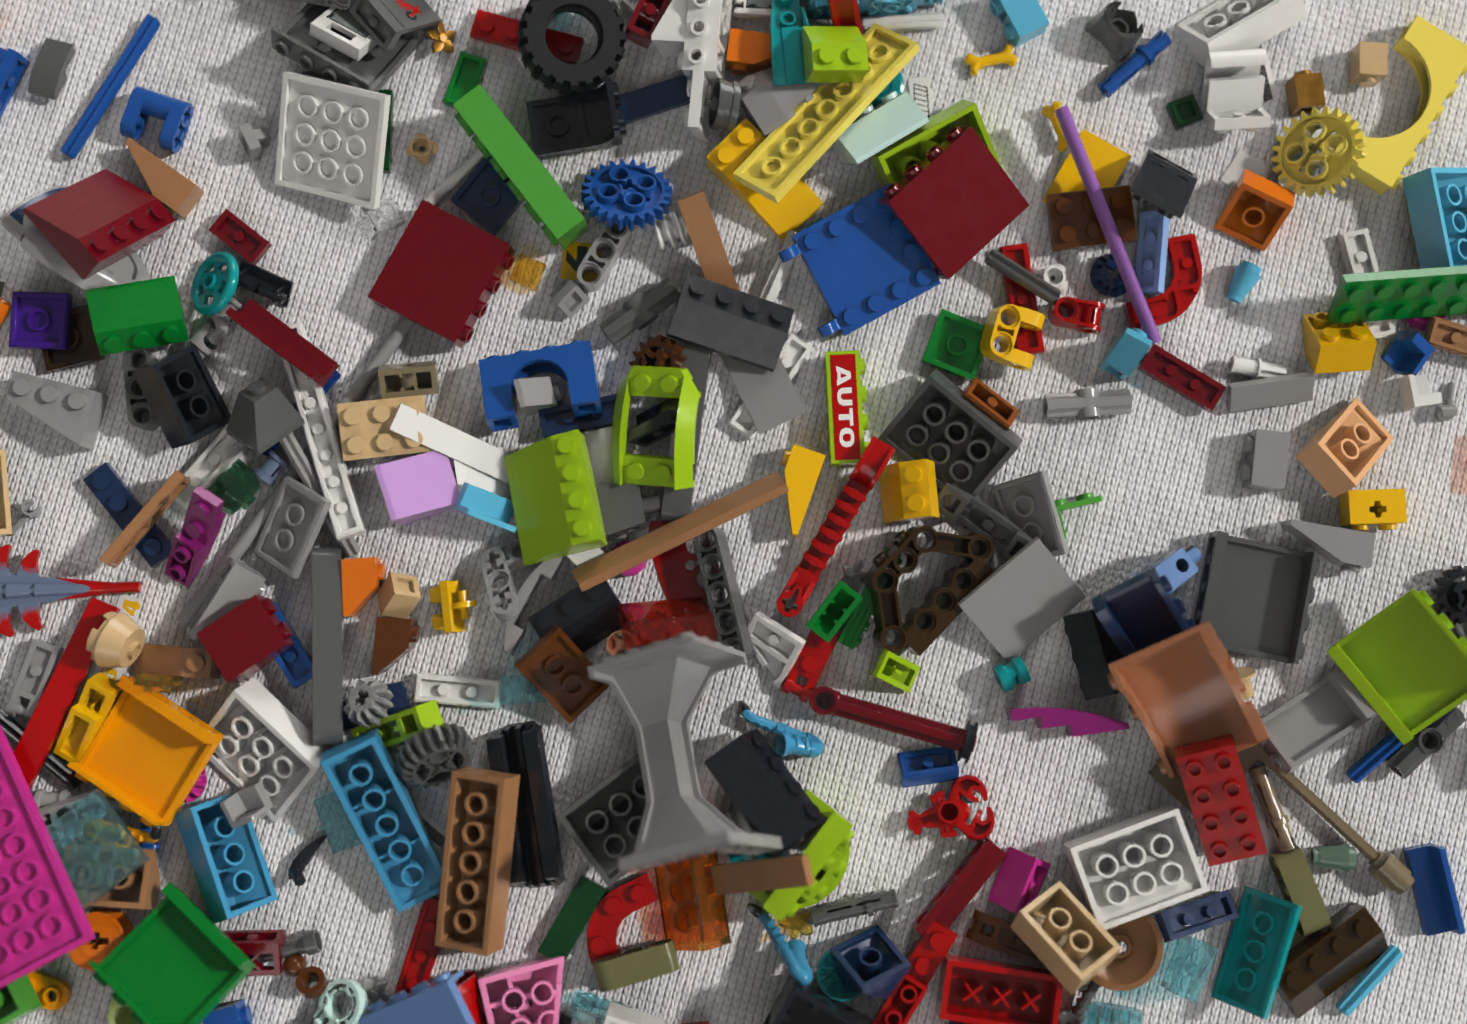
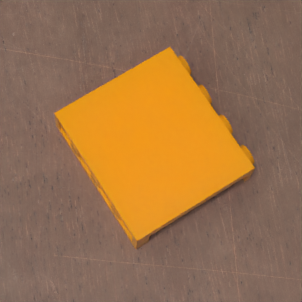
(148, 754)

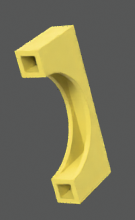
(1437, 65)

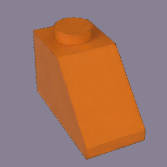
(360, 582)

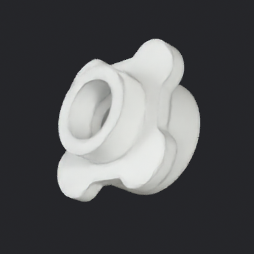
(1058, 272)

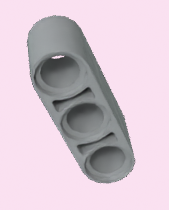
(601, 266)

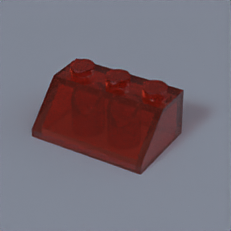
(665, 619)

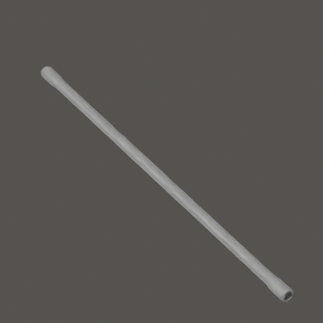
(258, 521)

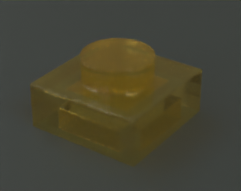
(527, 272)

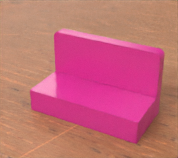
(1018, 880)

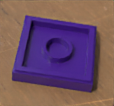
(40, 320)

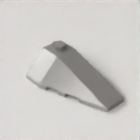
(773, 104)

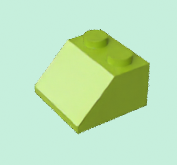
(834, 54)

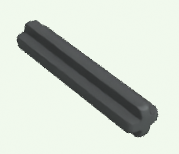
(1022, 276)

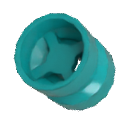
(1011, 674)

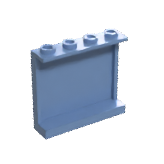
(426, 1004)

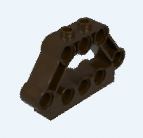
(886, 601)

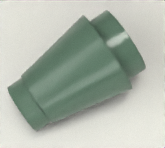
(1335, 857)

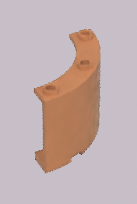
(1187, 694)

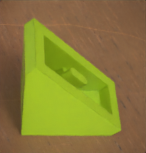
(894, 670)

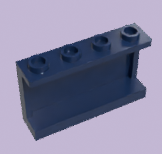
(1141, 612)

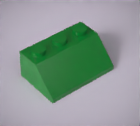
(137, 315)

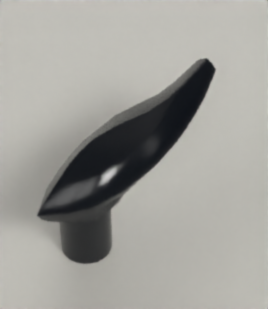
(302, 860)

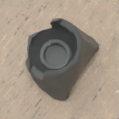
(1116, 30)

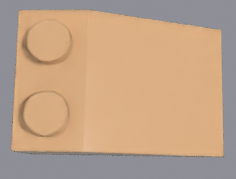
(1345, 448)

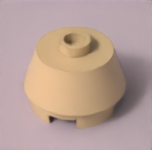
(116, 641)

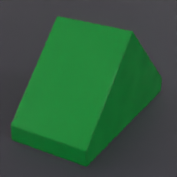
(834, 611)

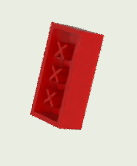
(1220, 800)
(996, 992)

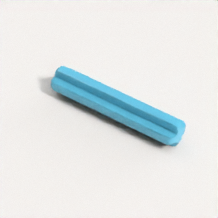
(1369, 980)

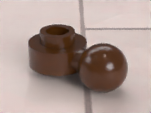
(295, 966)

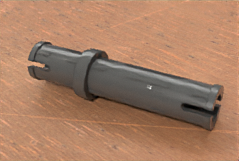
(855, 907)

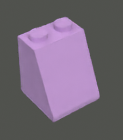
(418, 486)

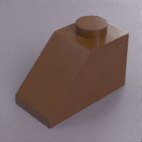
(392, 642)

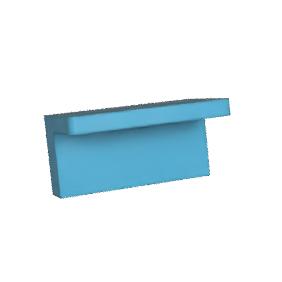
(485, 506)

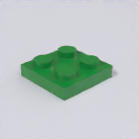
(954, 346)

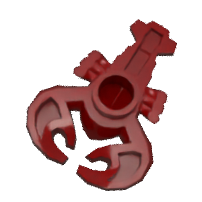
(955, 812)

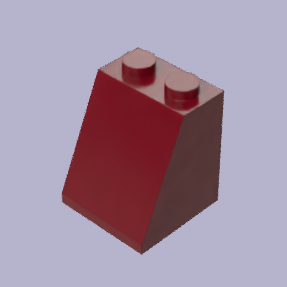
(246, 639)

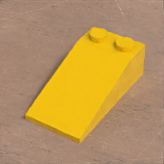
(790, 211)

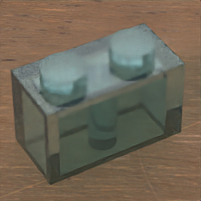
(1189, 967)

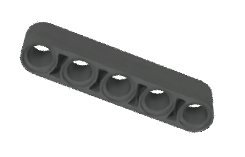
(714, 582)

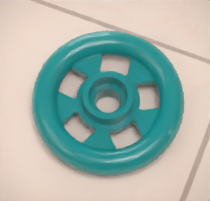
(214, 283)

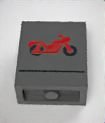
(391, 18)

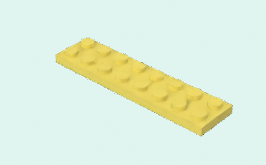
(817, 124)

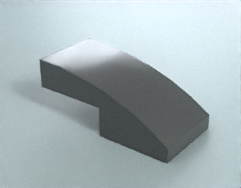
(49, 68)

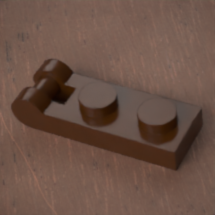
(1001, 937)

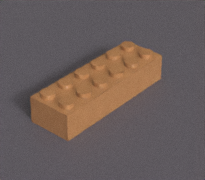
(477, 860)

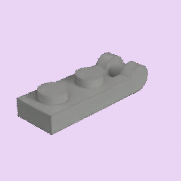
(33, 678)

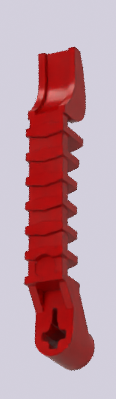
(837, 521)

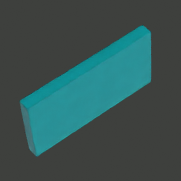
(1256, 952)

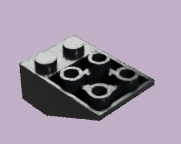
(1162, 184)

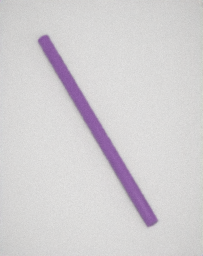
(1107, 224)

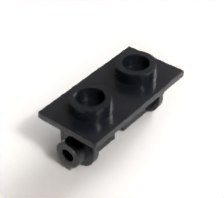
(265, 283)

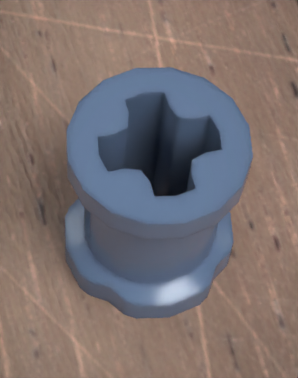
(271, 467)

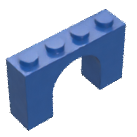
(570, 361)

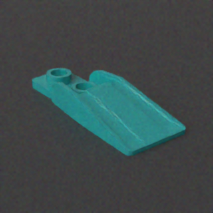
(786, 42)

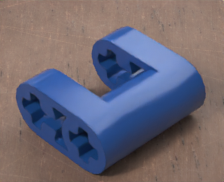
(148, 103)

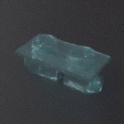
(588, 1007)

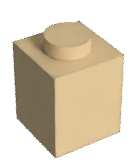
(1368, 63)

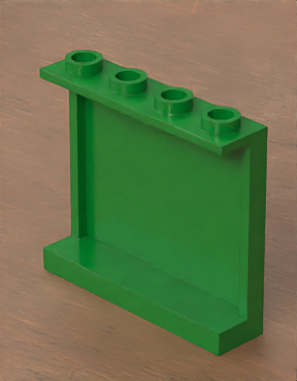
(173, 964)

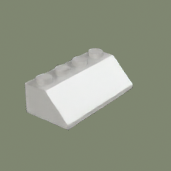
(1238, 24)

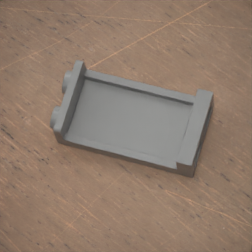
(1315, 721)

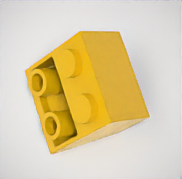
(1337, 346)

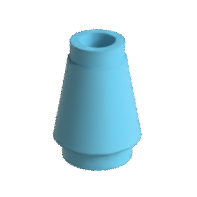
(1242, 281)

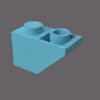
(1020, 19)
(1125, 353)

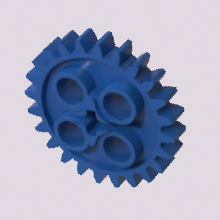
(626, 194)

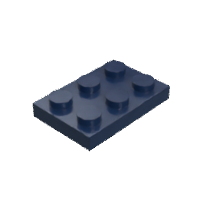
(486, 198)

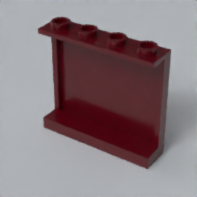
(955, 200)
(442, 273)

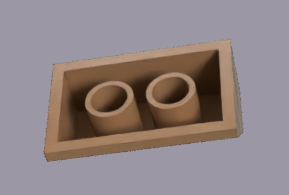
(137, 890)

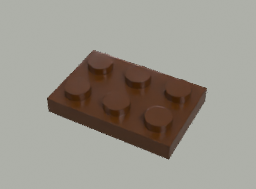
(1076, 225)
(561, 674)

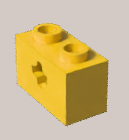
(1388, 506)

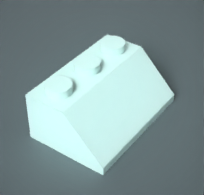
(880, 127)

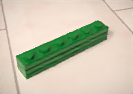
(859, 617)

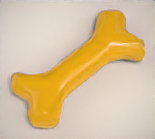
(1003, 57)
(1048, 111)

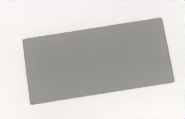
(766, 394)

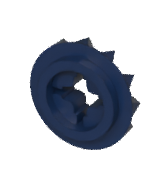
(1099, 275)

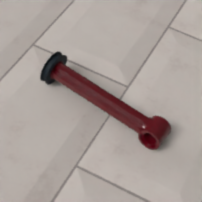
(899, 722)

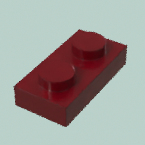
(240, 237)

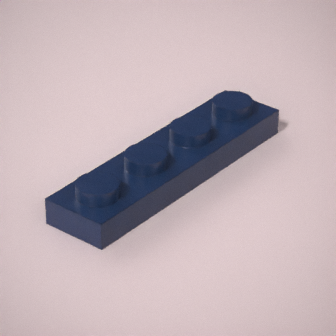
(123, 508)

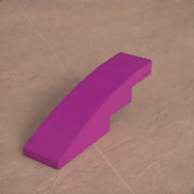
(1076, 721)

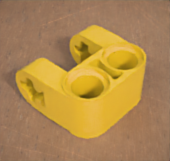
(1007, 334)

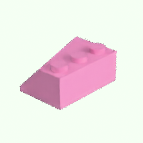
(509, 989)

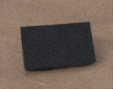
(654, 423)

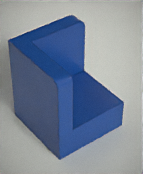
(1407, 353)

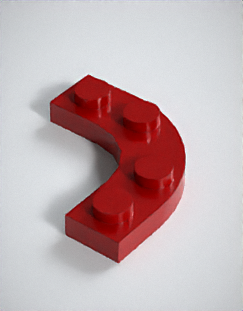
(1182, 288)
(612, 910)

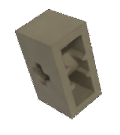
(408, 379)

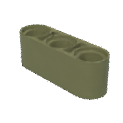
(1300, 888)
(636, 965)

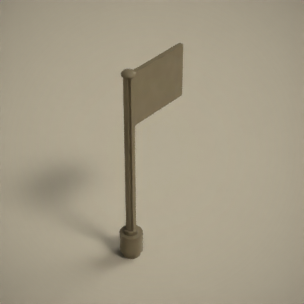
(1383, 866)

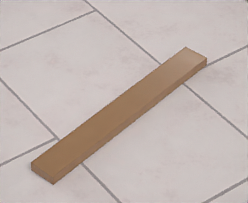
(679, 531)

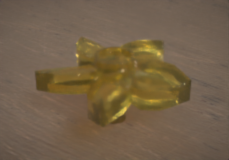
(798, 925)

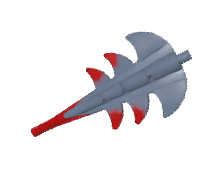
(30, 589)

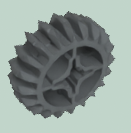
(434, 754)

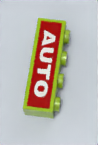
(844, 407)

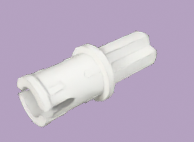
(1254, 368)

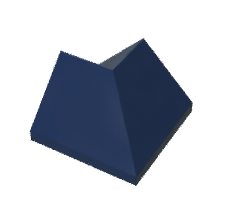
(870, 963)

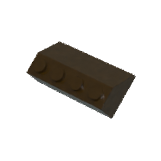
(1330, 958)

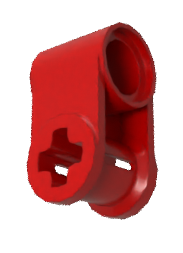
(1082, 315)

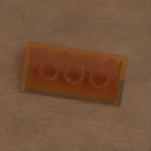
(690, 906)

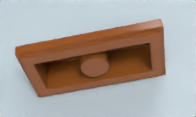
(990, 403)

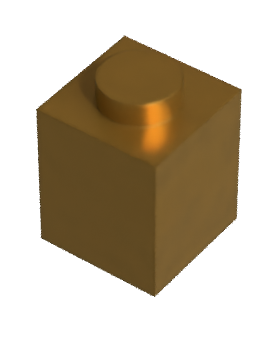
(1304, 92)

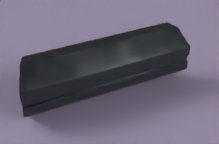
(536, 844)

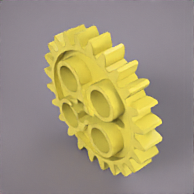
(1336, 165)

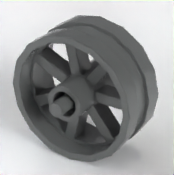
(724, 105)

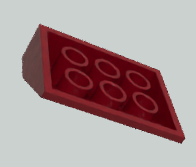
(99, 221)

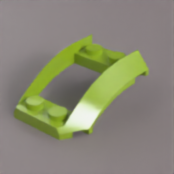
(656, 469)

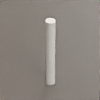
(466, 167)

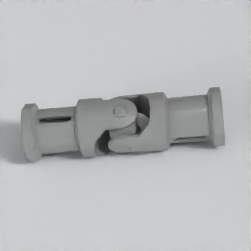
(215, 330)

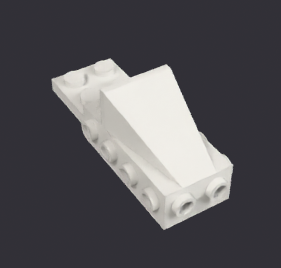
(699, 38)

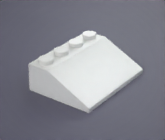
(266, 746)
(1136, 866)

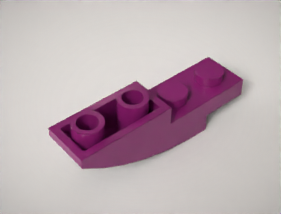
(196, 538)

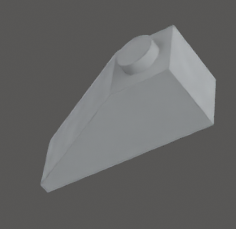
(1338, 545)
(232, 588)

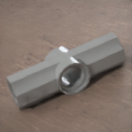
(1087, 404)

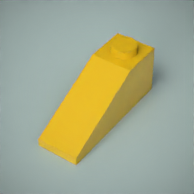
(800, 475)

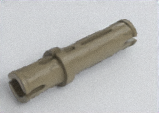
(1274, 814)

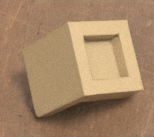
(398, 595)

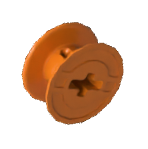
(109, 924)

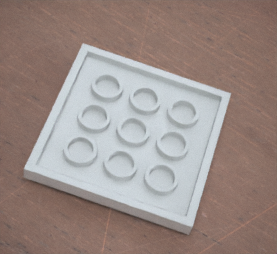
(332, 139)

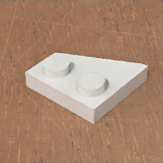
(774, 646)

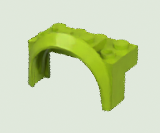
(830, 839)

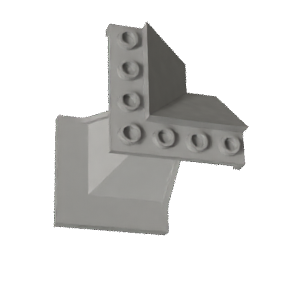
(659, 694)

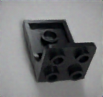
(577, 121)

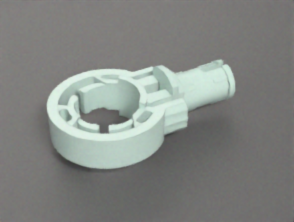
(328, 1011)

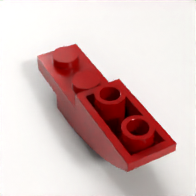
(925, 959)

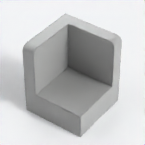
(246, 805)

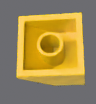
(909, 491)

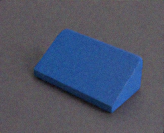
(927, 766)

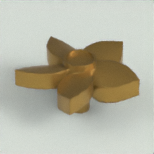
(441, 39)

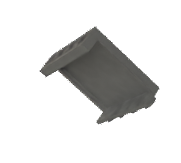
(368, 73)
(1257, 596)

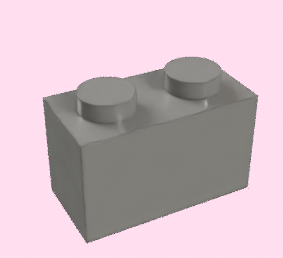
(1265, 460)

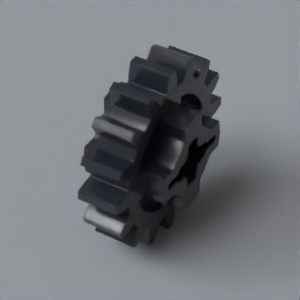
(1450, 595)

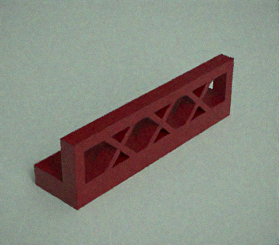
(284, 341)
(961, 886)
(258, 943)

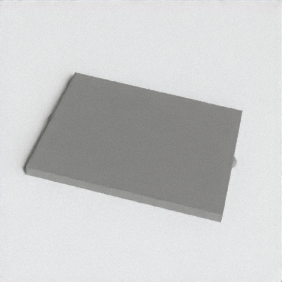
(1021, 599)

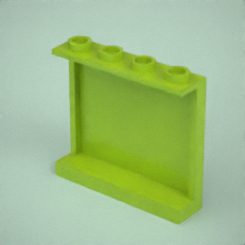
(1406, 664)

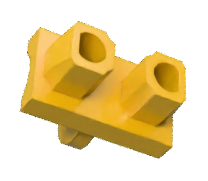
(454, 606)

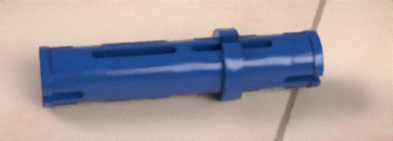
(1143, 56)

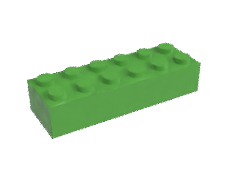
(519, 164)

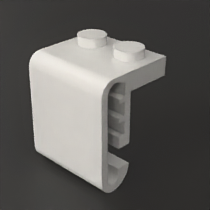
(1234, 90)

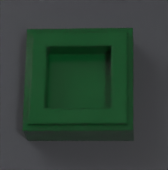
(1184, 112)

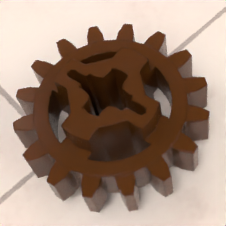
(662, 358)

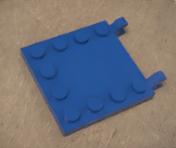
(862, 263)

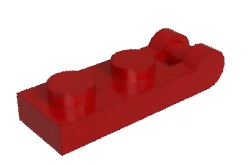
(809, 665)

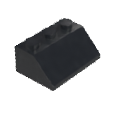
(183, 396)
(582, 616)
(1091, 653)

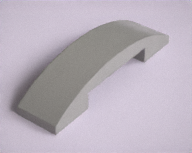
(513, 632)

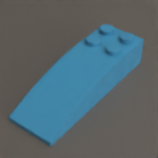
(385, 818)

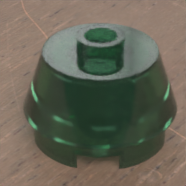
(236, 487)

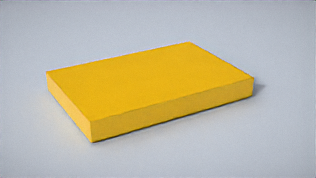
(1105, 159)

